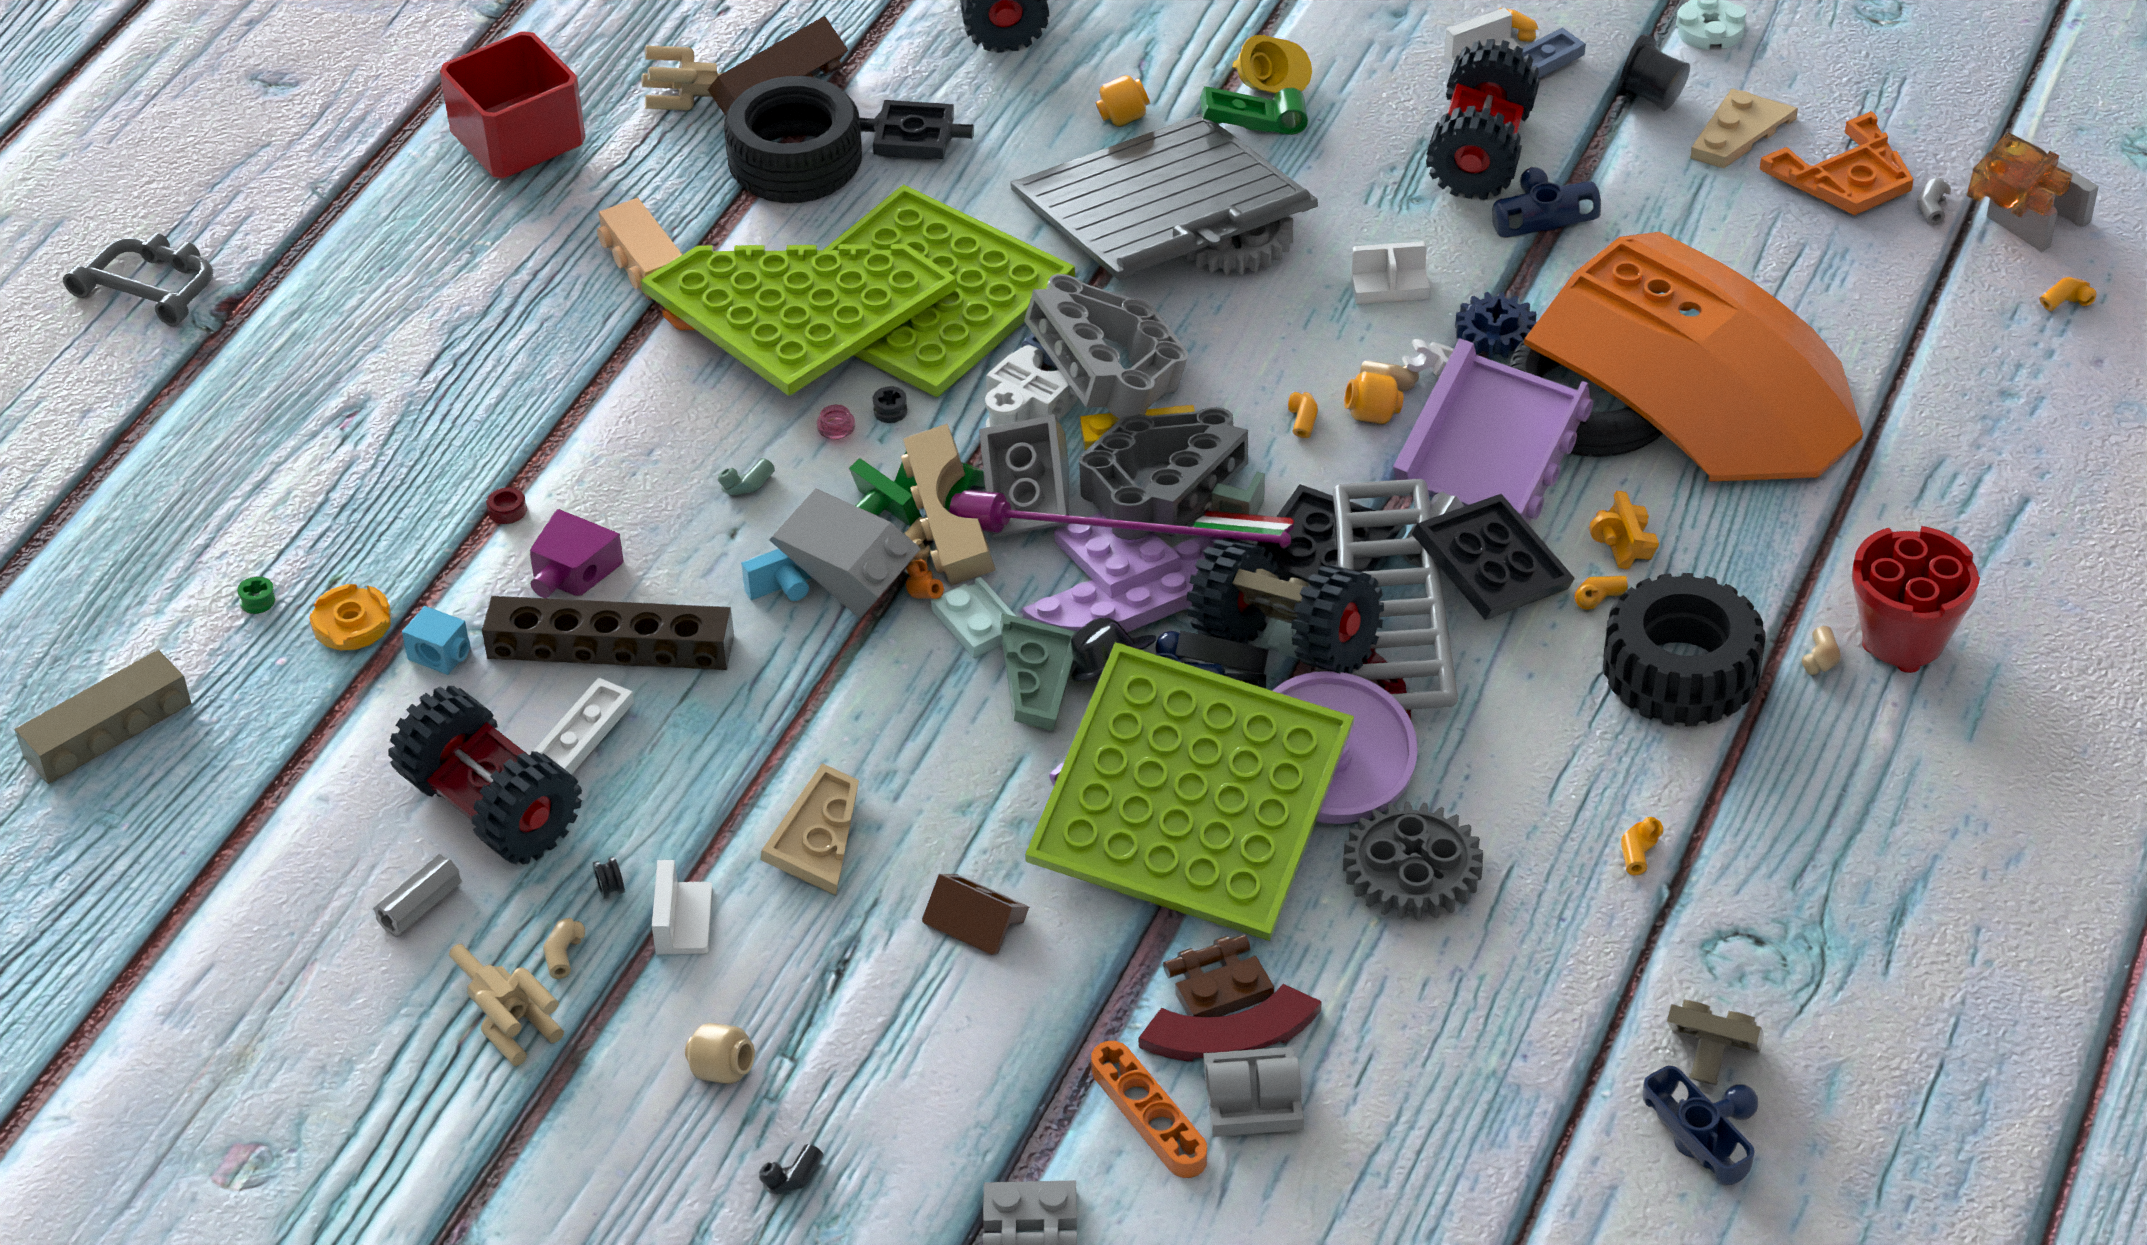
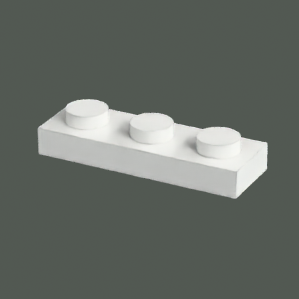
(586, 724)

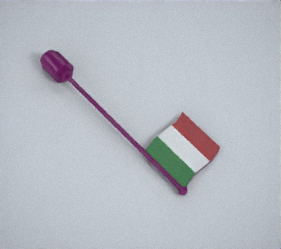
(995, 513)

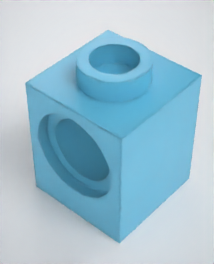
(436, 640)

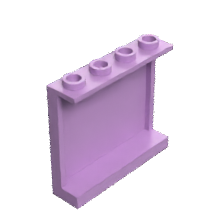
(1493, 433)

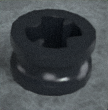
(890, 413)
(608, 877)

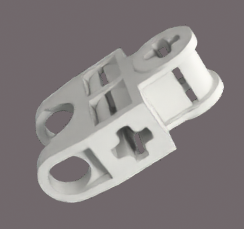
(1023, 391)

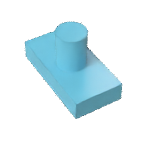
(772, 573)

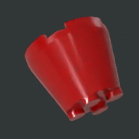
(1912, 593)

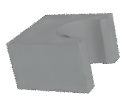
(2038, 230)

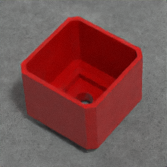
(513, 104)

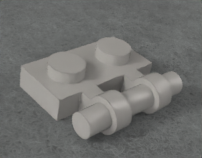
(1028, 1207)

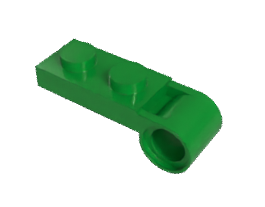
(1282, 114)

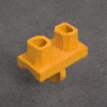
(1623, 530)

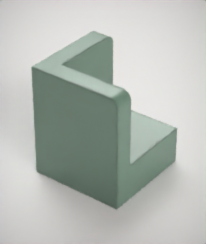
(1239, 500)

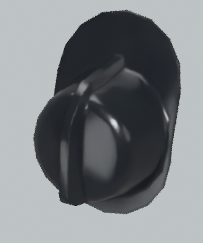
(1094, 643)

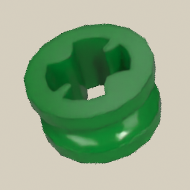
(259, 603)

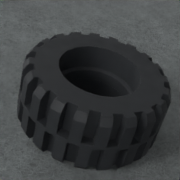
(1680, 685)

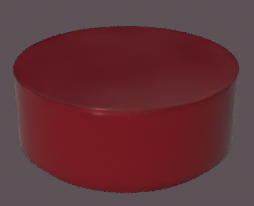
(506, 505)

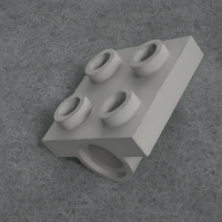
(1253, 1091)

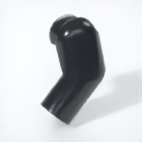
(794, 1177)

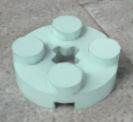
(1710, 23)

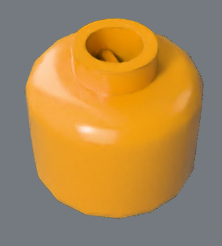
(1122, 100)
(1373, 397)

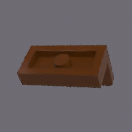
(972, 912)

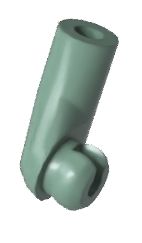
(740, 484)

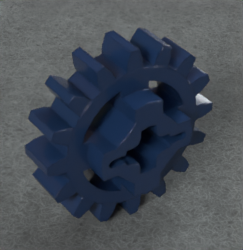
(1494, 323)

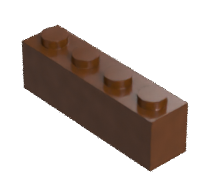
(803, 53)

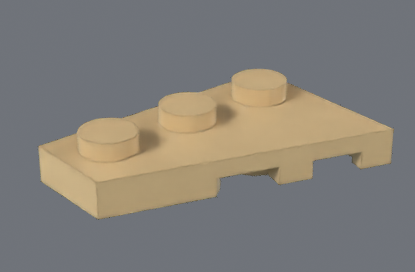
(1737, 125)
(815, 830)

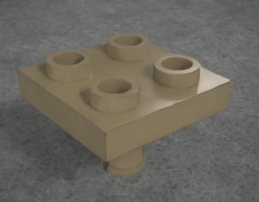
(1713, 1035)

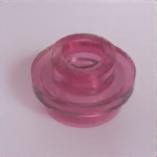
(835, 422)

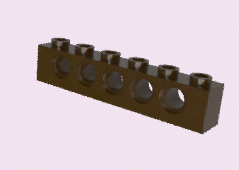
(608, 632)

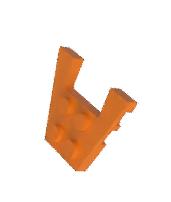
(1851, 179)

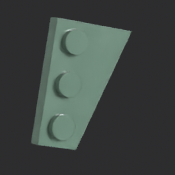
(1037, 669)

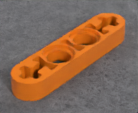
(1143, 1111)

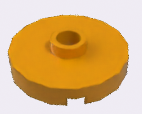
(350, 617)

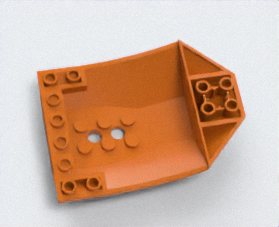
(1733, 387)

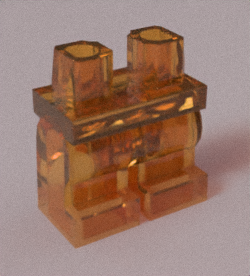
(2019, 177)

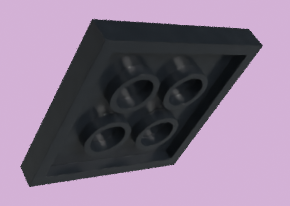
(1315, 536)
(1493, 556)

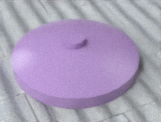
(1379, 749)

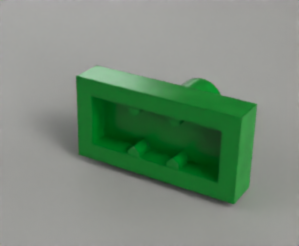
(883, 493)

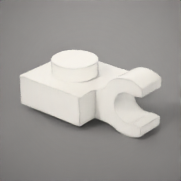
(1431, 355)

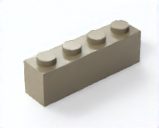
(103, 716)

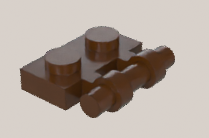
(1221, 990)

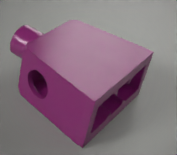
(573, 555)

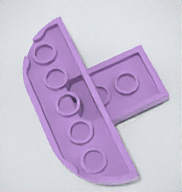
(1129, 582)

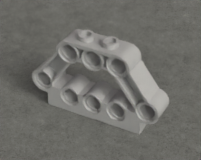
(1071, 326)

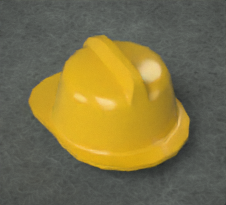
(1273, 64)

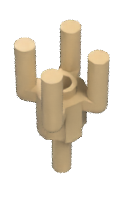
(690, 78)
(505, 1001)

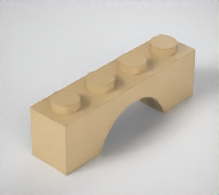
(959, 541)

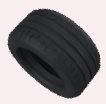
(791, 108)

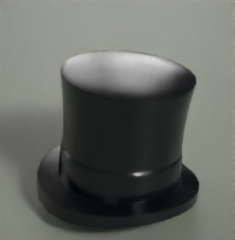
(1653, 74)

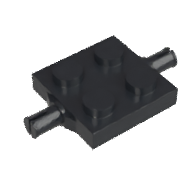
(914, 129)

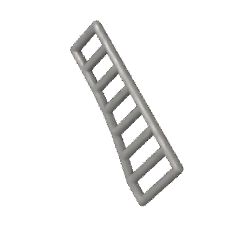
(1429, 575)

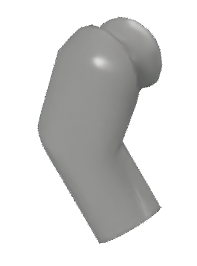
(1929, 198)

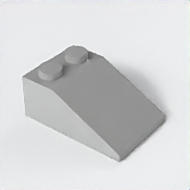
(1029, 467)
(845, 549)

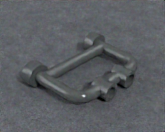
(171, 306)

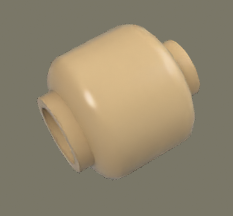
(720, 1053)

